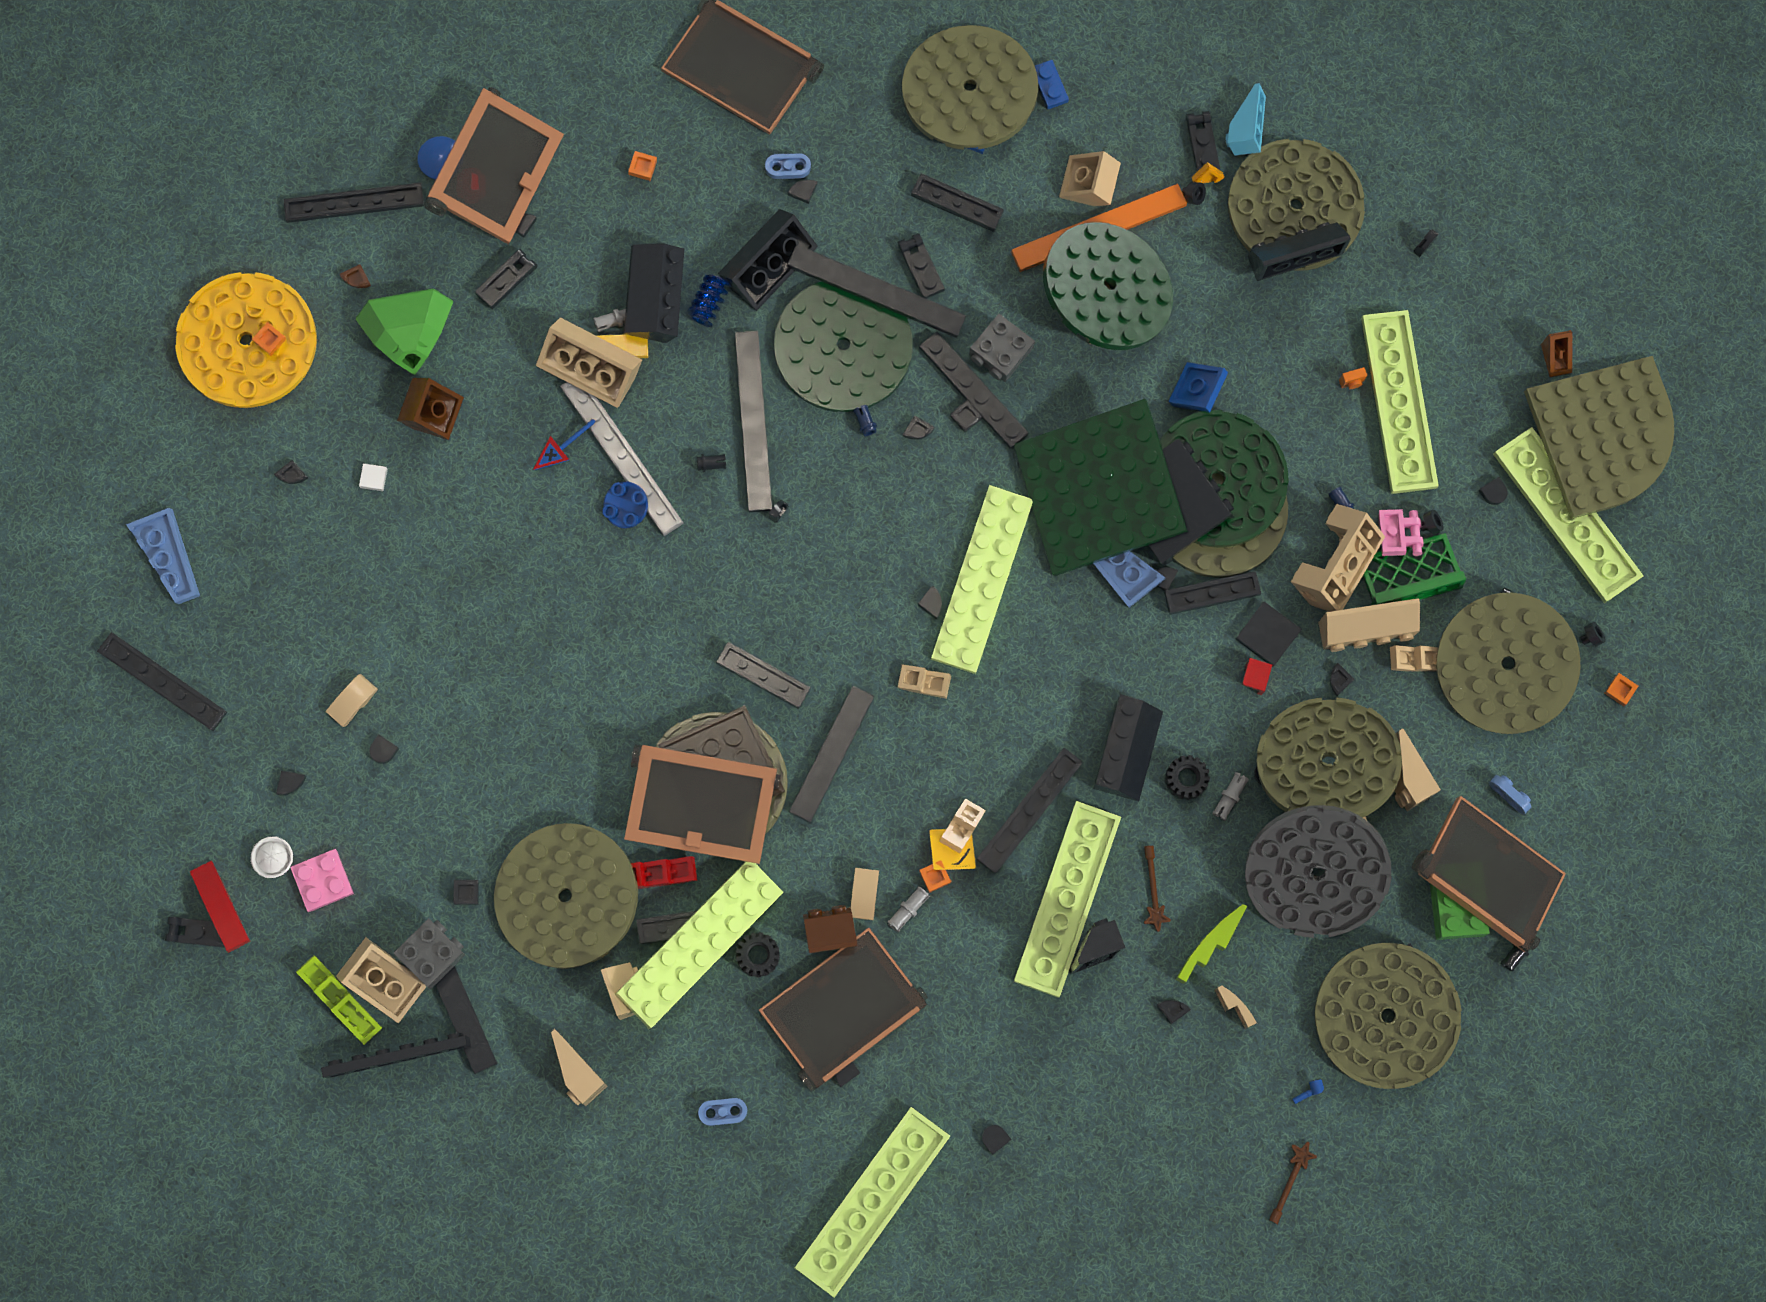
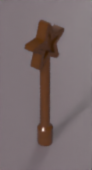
(1156, 913)
(1301, 1157)

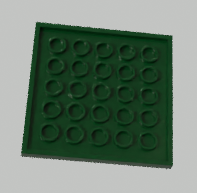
(1100, 487)

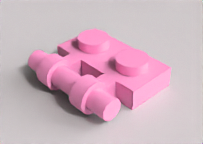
(1392, 526)

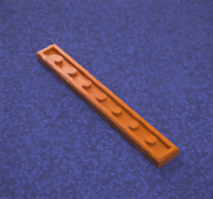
(1125, 216)

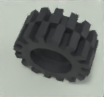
(1187, 791)
(749, 942)

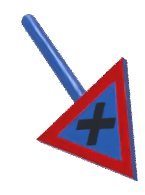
(553, 454)

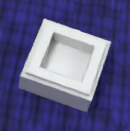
(373, 477)

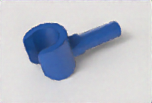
(1316, 1088)

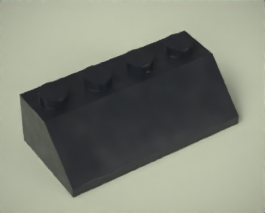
(1298, 250)
(764, 259)
(654, 291)
(1128, 748)
(1099, 945)

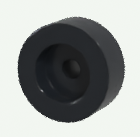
(1194, 193)
(1432, 522)
(1593, 634)

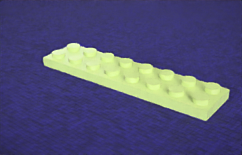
(1399, 402)
(1584, 537)
(982, 579)
(1067, 899)
(698, 943)
(872, 1202)

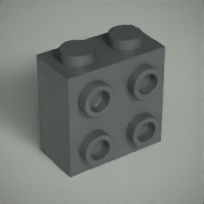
(1001, 348)
(430, 953)

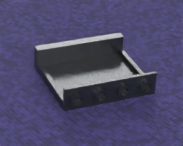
(1197, 498)

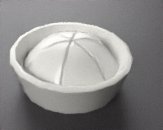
(271, 857)

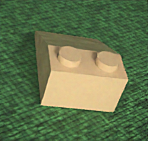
(1415, 780)
(381, 980)
(577, 1074)

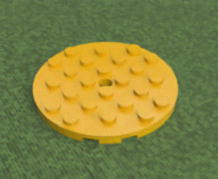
(240, 373)

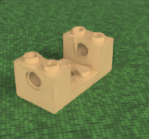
(1358, 544)

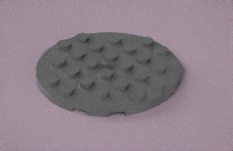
(1323, 838)

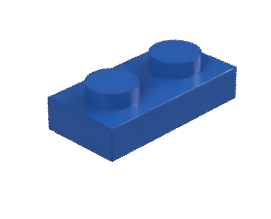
(1050, 85)

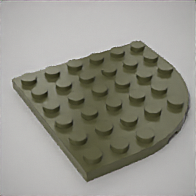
(1605, 433)

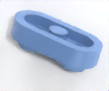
(787, 163)
(1516, 799)
(722, 1109)

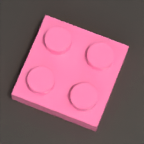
(322, 880)

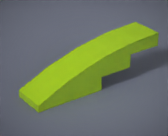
(1217, 937)
(339, 999)

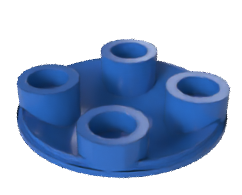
(433, 155)
(625, 504)

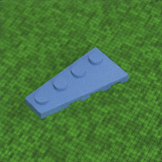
(166, 552)
(1129, 576)

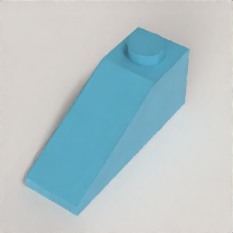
(1247, 124)

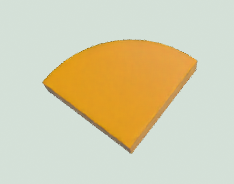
(1207, 174)

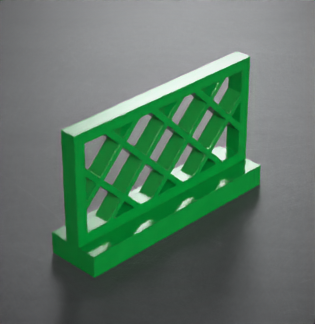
(1421, 588)

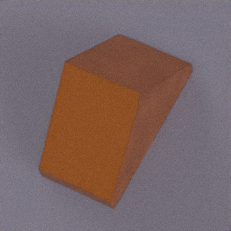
(1558, 353)

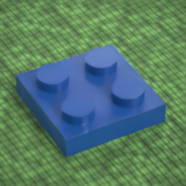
(1198, 387)

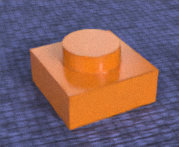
(642, 166)
(269, 339)
(1353, 378)
(1621, 689)
(934, 878)

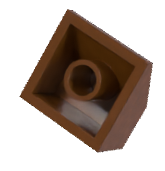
(430, 408)
(829, 929)

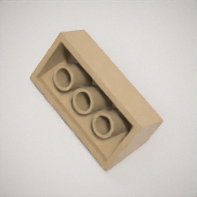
(588, 362)
(1370, 624)

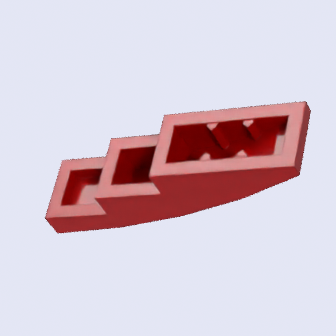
(665, 872)
(220, 906)

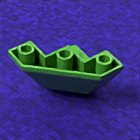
(406, 325)

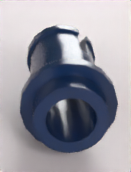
(865, 421)
(1340, 498)

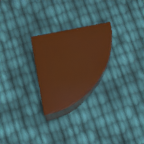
(355, 277)

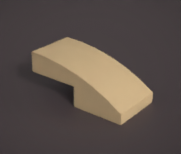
(1413, 658)
(924, 681)
(351, 699)
(962, 826)
(864, 893)
(1230, 1001)

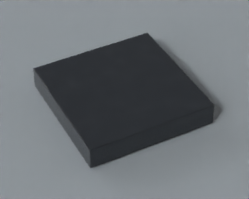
(1268, 634)

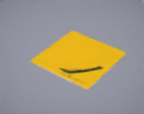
(949, 857)

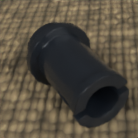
(709, 462)
(1514, 958)

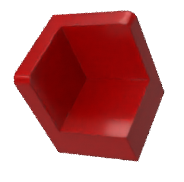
(1256, 675)

